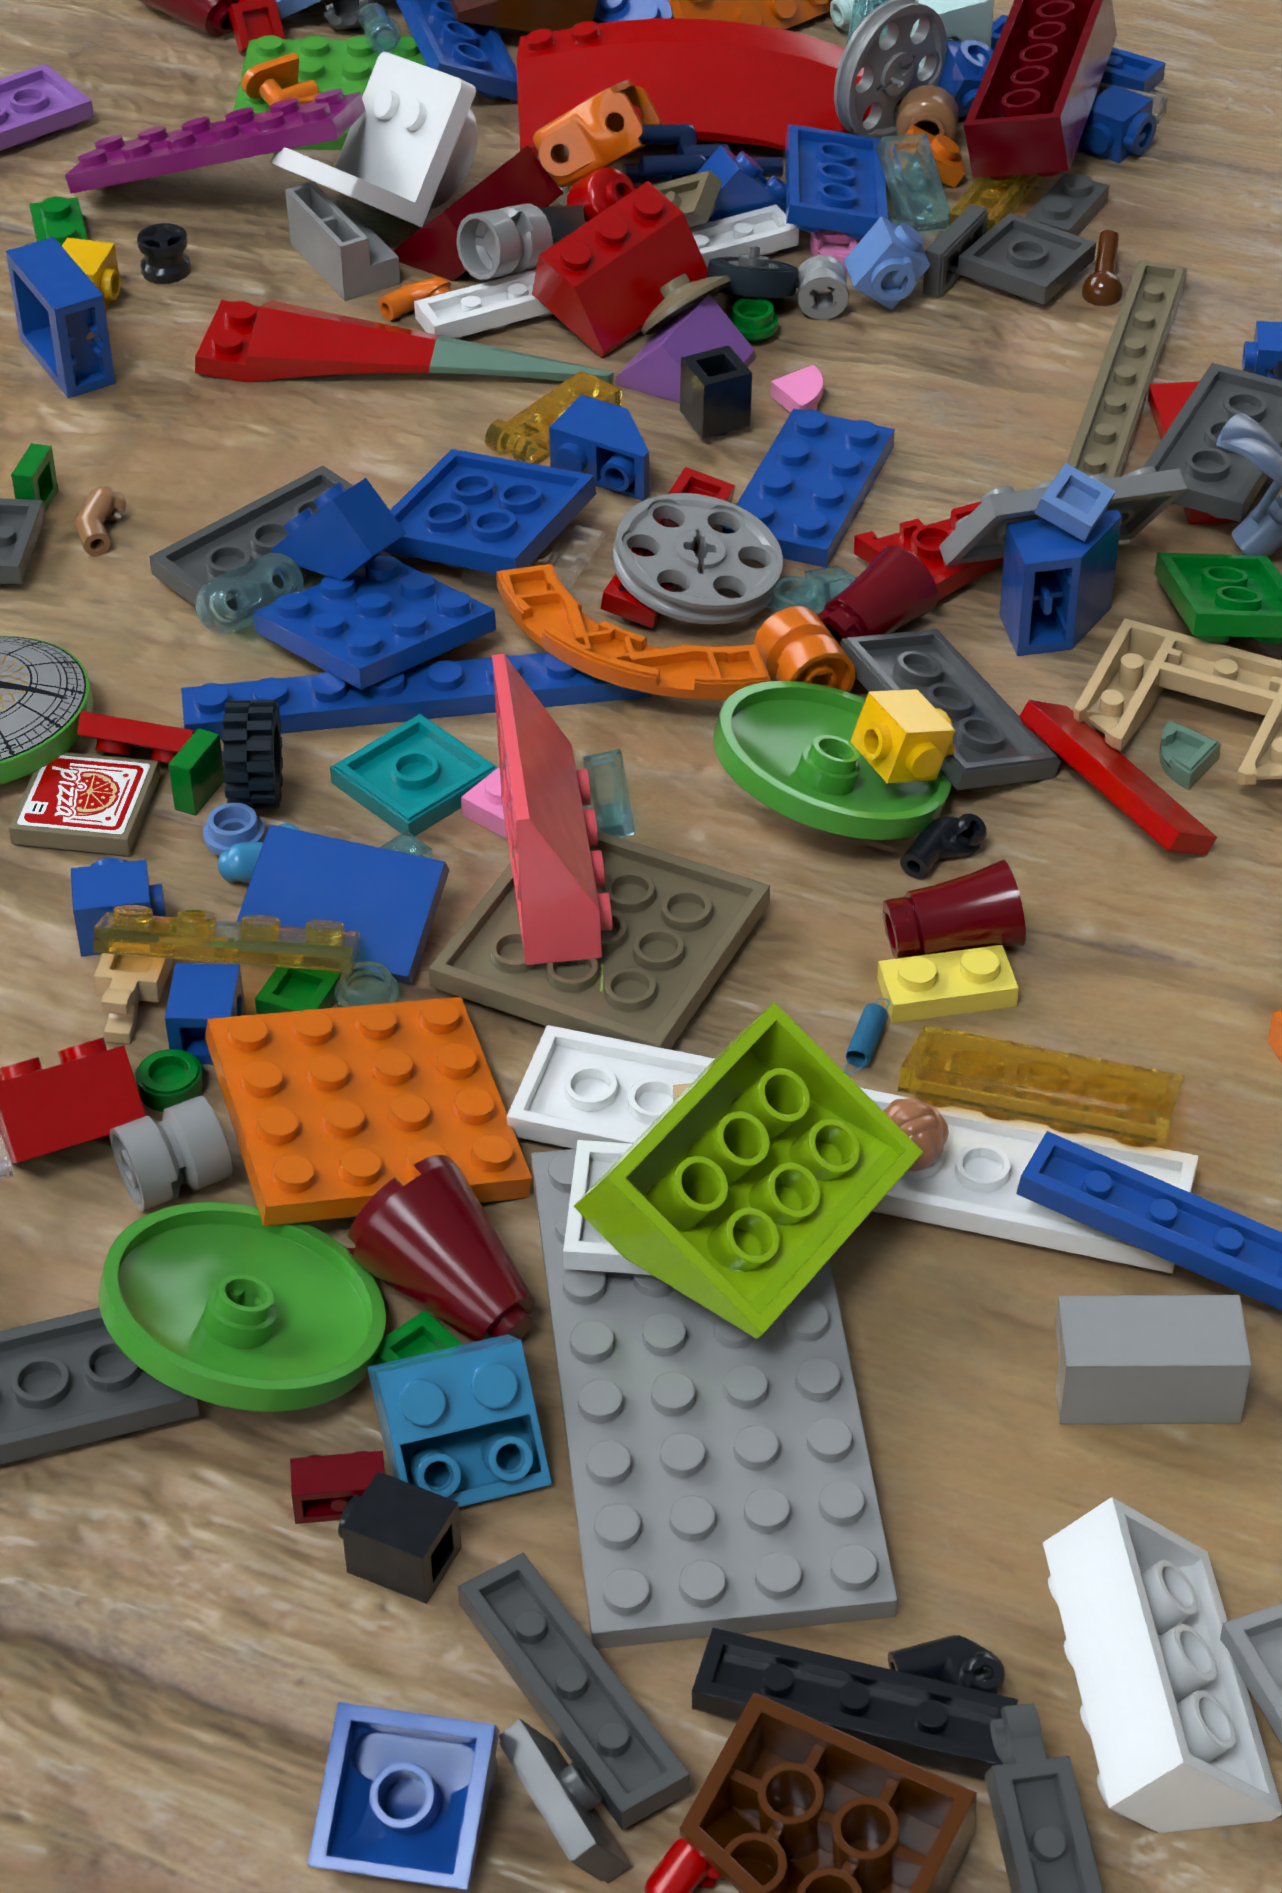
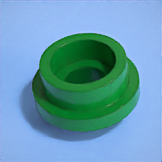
(754, 318)

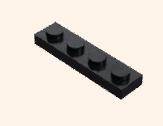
(884, 1707)

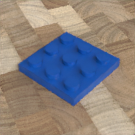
(488, 511)
(374, 621)

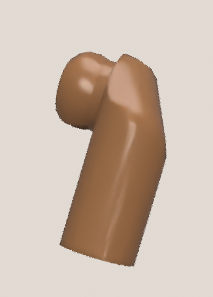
(90, 519)

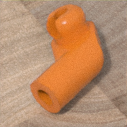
(402, 299)

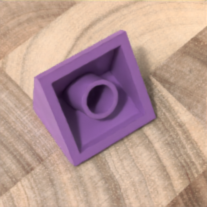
(695, 330)

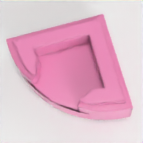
(832, 244)
(799, 389)

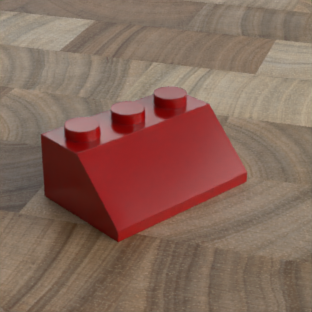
(611, 268)

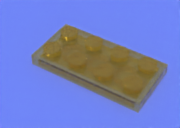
(1042, 1084)

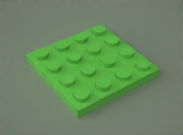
(326, 62)

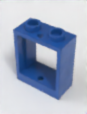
(55, 314)

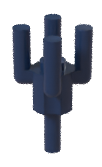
(686, 158)

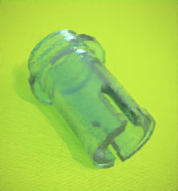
(381, 31)

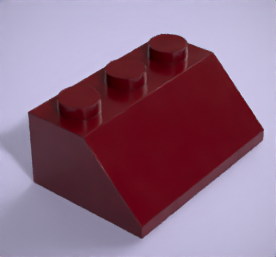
(514, 183)

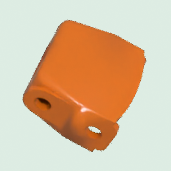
(595, 133)

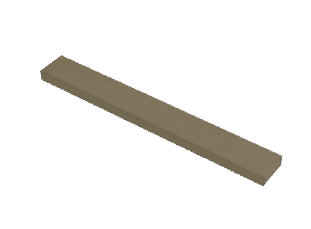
(1128, 369)

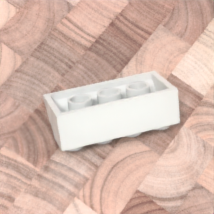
(1153, 1676)

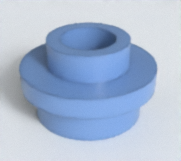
(232, 825)

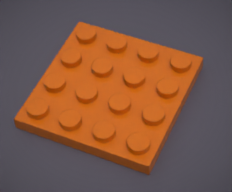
(356, 1097)

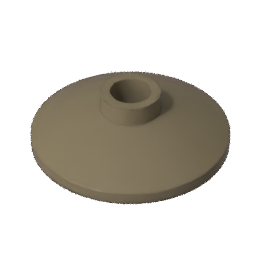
(679, 296)

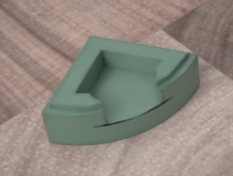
(1186, 754)

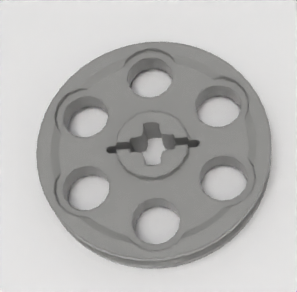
(888, 65)
(677, 563)

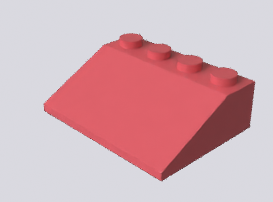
(547, 829)

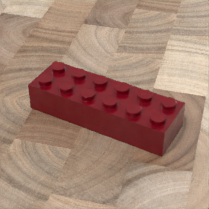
(1039, 87)

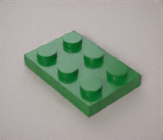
(1224, 595)

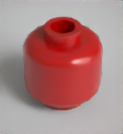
(599, 190)

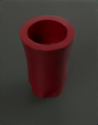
(882, 597)
(957, 914)

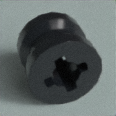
(164, 253)

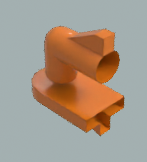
(278, 81)

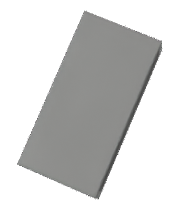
(339, 243)
(1151, 1359)

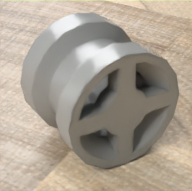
(817, 275)

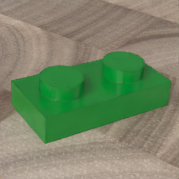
(58, 219)

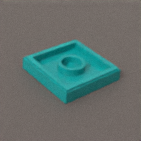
(411, 775)

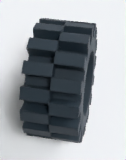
(252, 753)

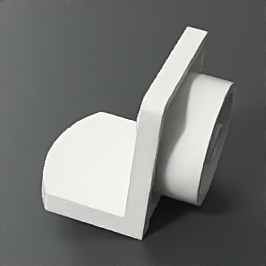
(406, 146)

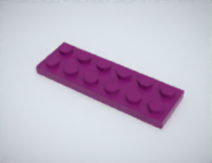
(209, 143)

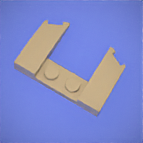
(1151, 658)

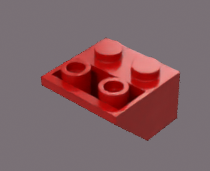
(67, 1101)

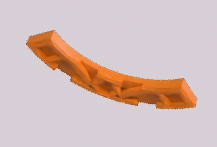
(619, 656)

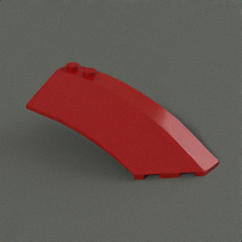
(707, 73)

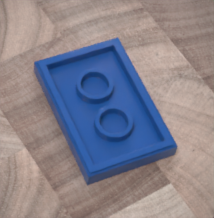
(365, 887)

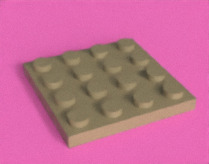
(666, 948)

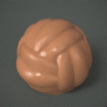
(923, 1126)

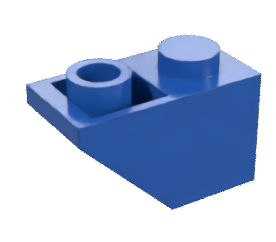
(742, 185)
(601, 442)
(343, 534)

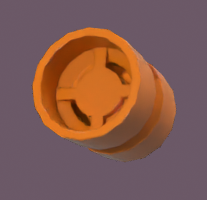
(803, 650)

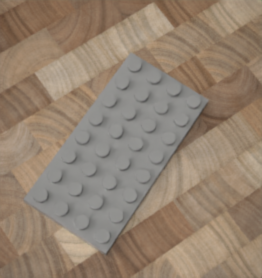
(705, 1462)

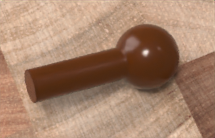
(1103, 286)

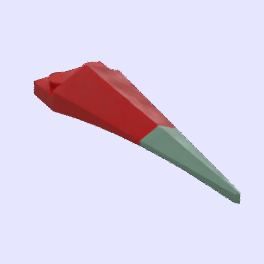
(299, 341)

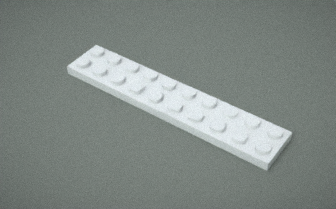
(618, 1088)

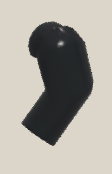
(943, 840)
(951, 1661)

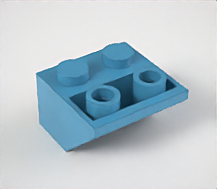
(462, 1421)

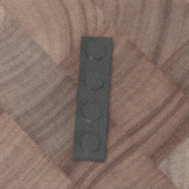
(574, 1690)

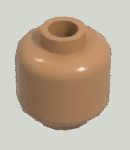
(930, 110)

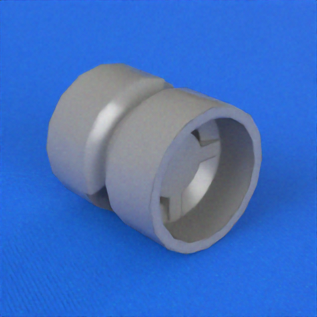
(503, 240)
(173, 1152)

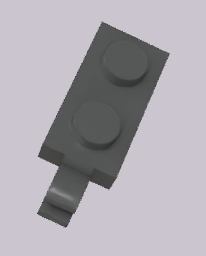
(1038, 1810)

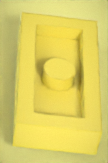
(947, 983)

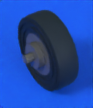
(755, 275)

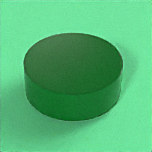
(169, 1078)

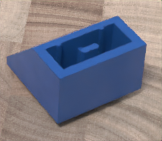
(1056, 583)

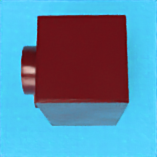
(327, 1483)

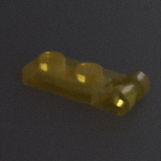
(528, 431)

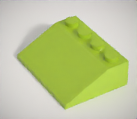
(751, 1175)

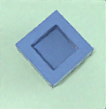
(1074, 502)

